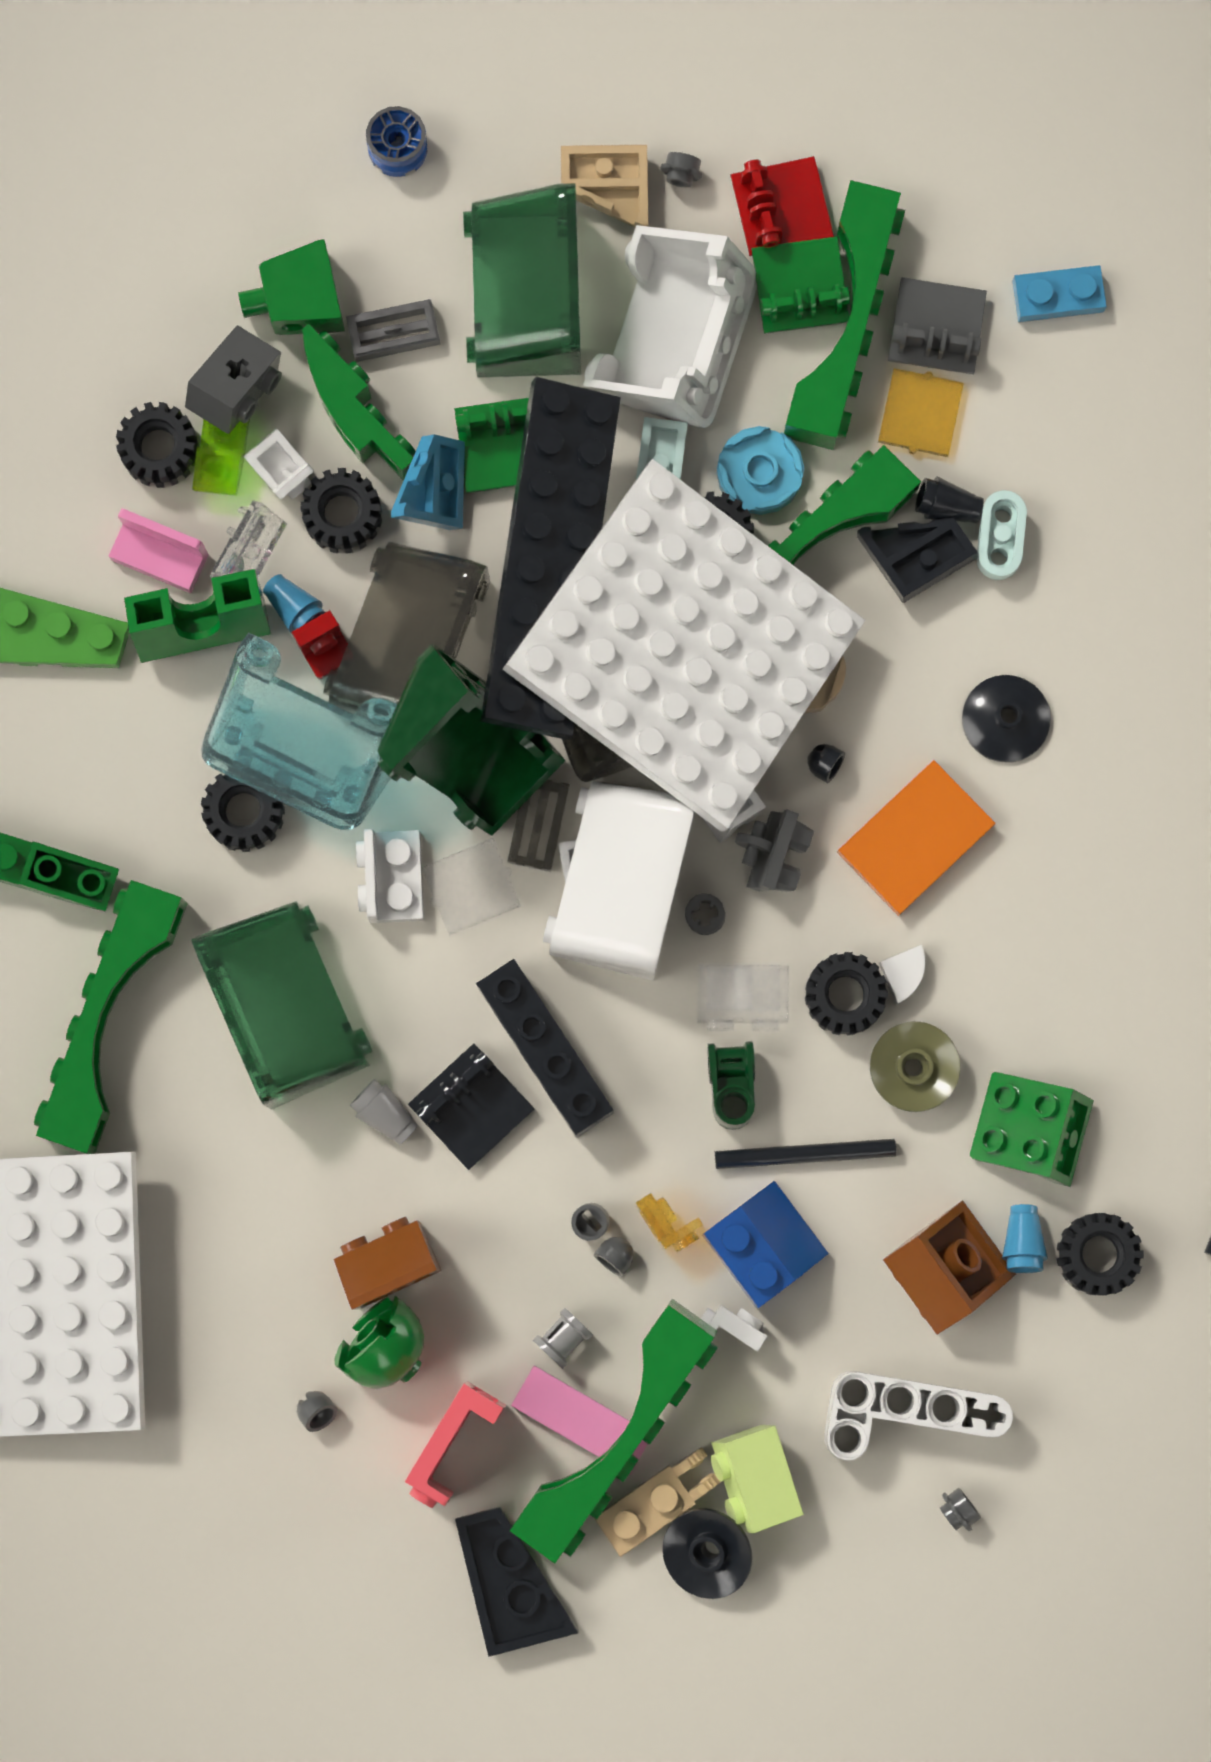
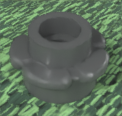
(681, 169)
(959, 1510)

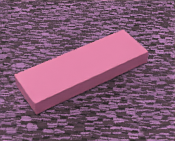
(571, 1413)

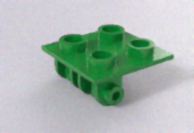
(801, 285)
(492, 443)

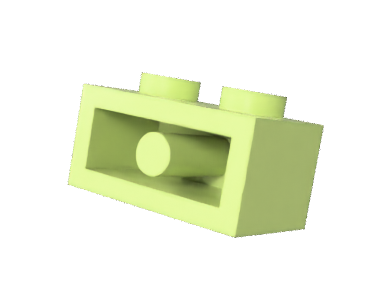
(756, 1478)

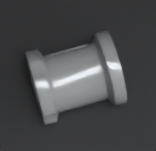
(563, 1338)

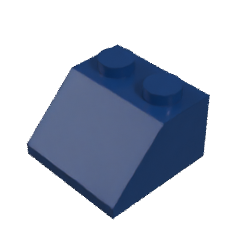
(765, 1244)

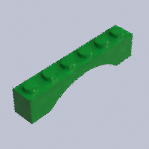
(864, 233)
(868, 497)
(77, 1104)
(561, 1506)

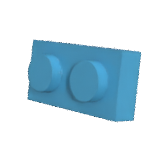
(1059, 293)

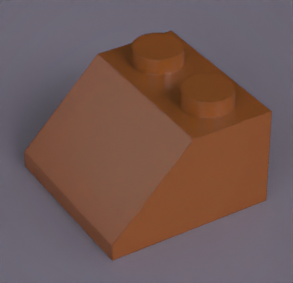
(385, 1264)
(949, 1267)

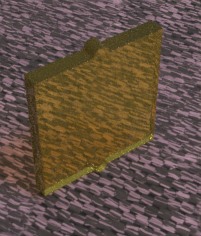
(920, 412)

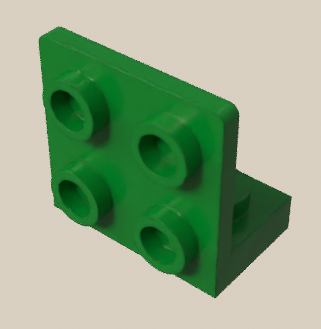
(1032, 1127)

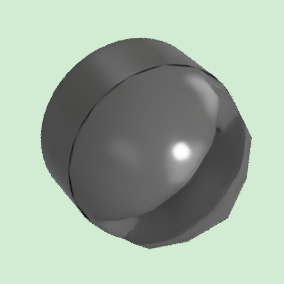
(584, 1227)
(615, 1255)
(316, 1411)

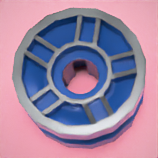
(383, 131)

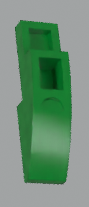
(343, 396)
(55, 873)

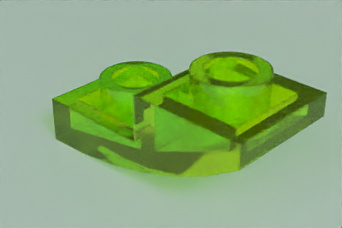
(220, 459)

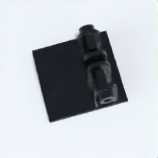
(471, 1106)

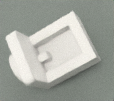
(280, 465)
(742, 1326)

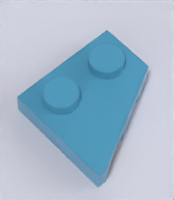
(434, 484)

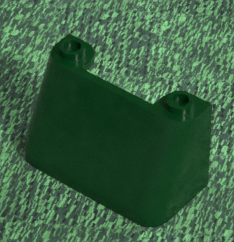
(472, 762)

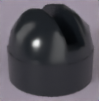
(825, 761)

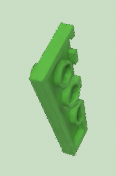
(56, 634)

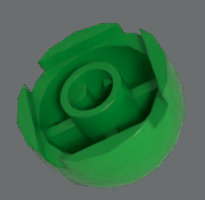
(385, 1346)

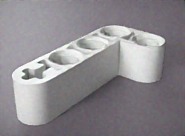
(918, 1413)

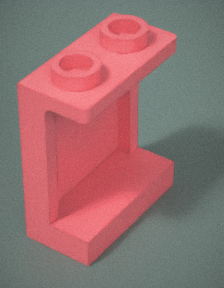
(421, 1476)

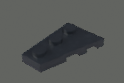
(508, 1587)

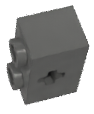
(233, 380)

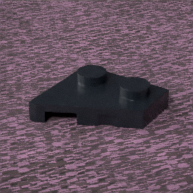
(918, 553)

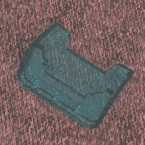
(295, 741)

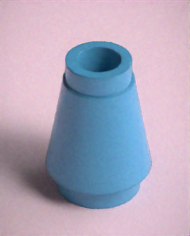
(291, 602)
(1024, 1240)

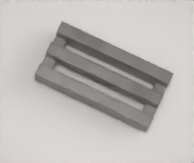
(398, 345)

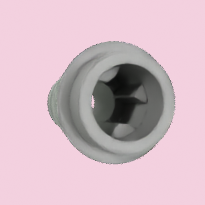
(383, 1112)

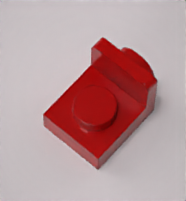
(321, 644)

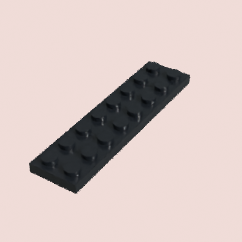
(551, 526)

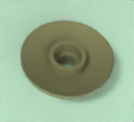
(938, 1062)

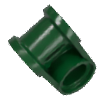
(732, 1080)

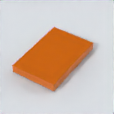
(916, 837)

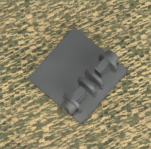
(937, 326)

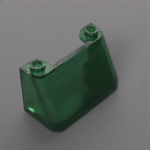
(525, 283)
(281, 1003)

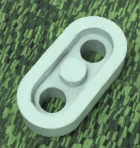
(1001, 537)

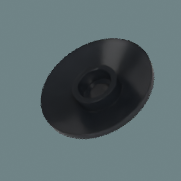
(993, 735)
(698, 1569)

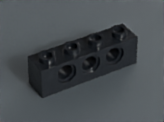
(545, 1048)

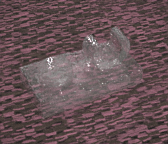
(251, 541)

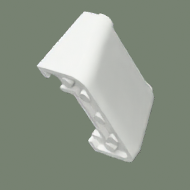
(678, 326)
(621, 879)

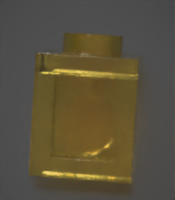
(659, 1218)

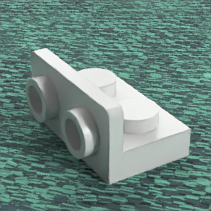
(391, 876)

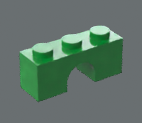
(170, 628)

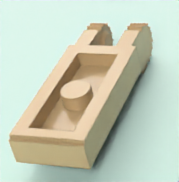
(653, 1504)

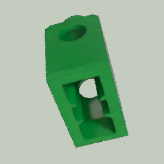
(296, 292)

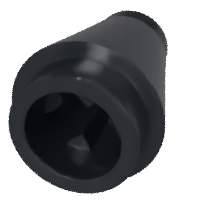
(945, 500)

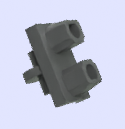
(768, 848)

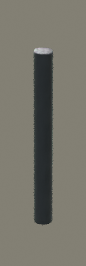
(805, 1153)

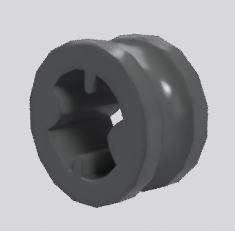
(715, 923)

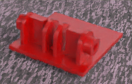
(781, 203)

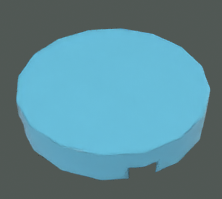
(760, 469)

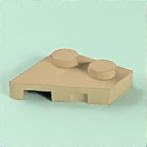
(609, 179)

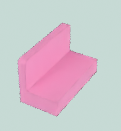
(158, 551)

